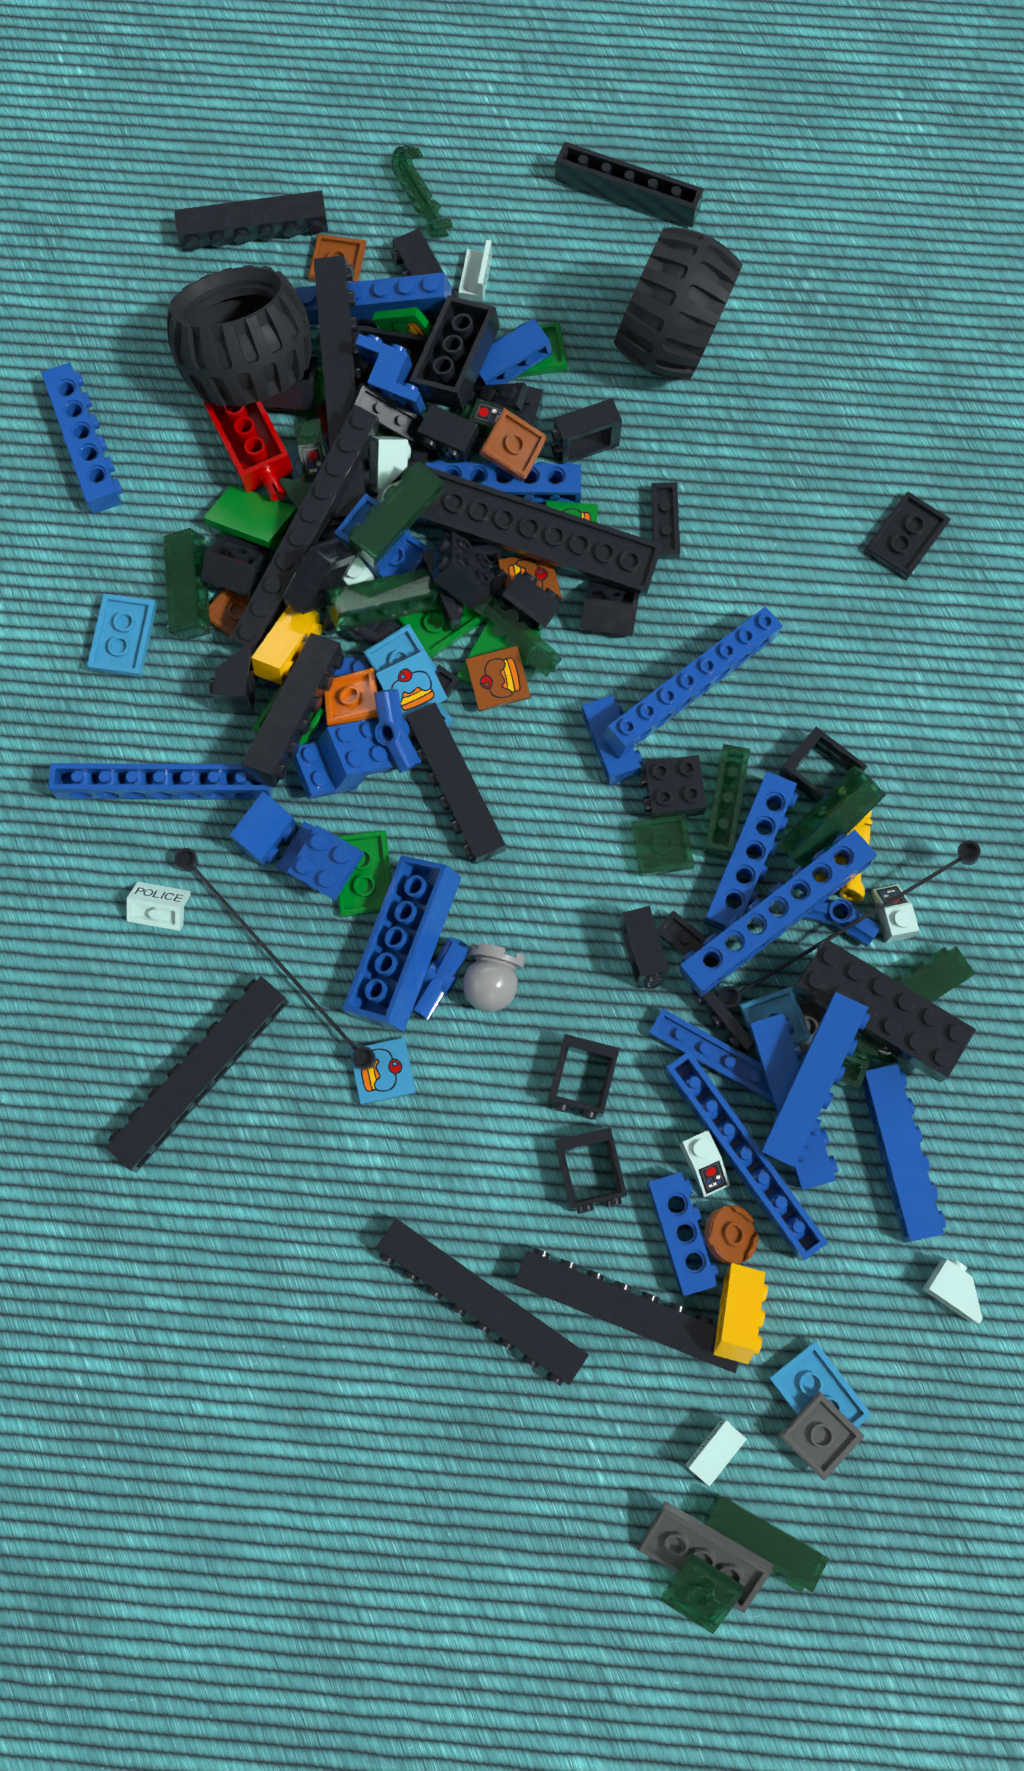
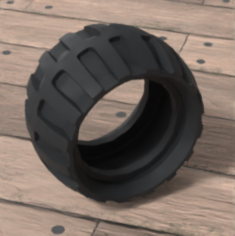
(677, 303)
(239, 335)

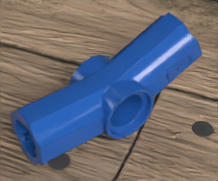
(398, 742)
(862, 932)
(440, 977)

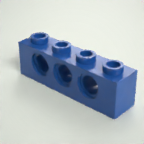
(687, 1280)

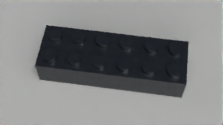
(898, 1016)

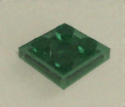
(662, 845)
(702, 1593)

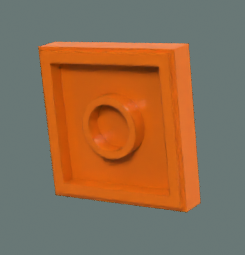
(351, 698)

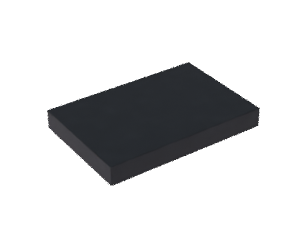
(907, 535)

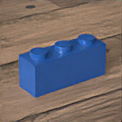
(515, 354)
(597, 717)

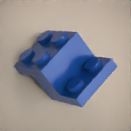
(390, 372)
(400, 559)
(341, 759)
(320, 860)

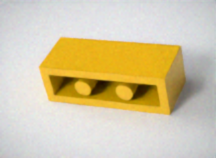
(284, 643)
(740, 1314)

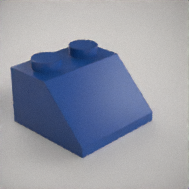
(263, 830)

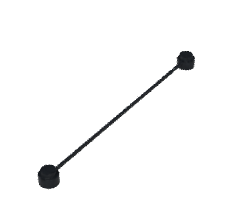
(967, 853)
(363, 1057)

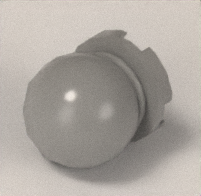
(491, 980)

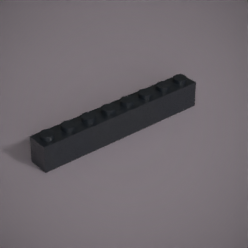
(197, 1074)
(482, 1301)
(621, 1307)

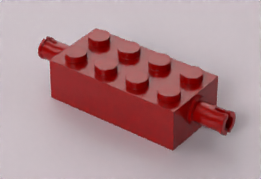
(252, 445)

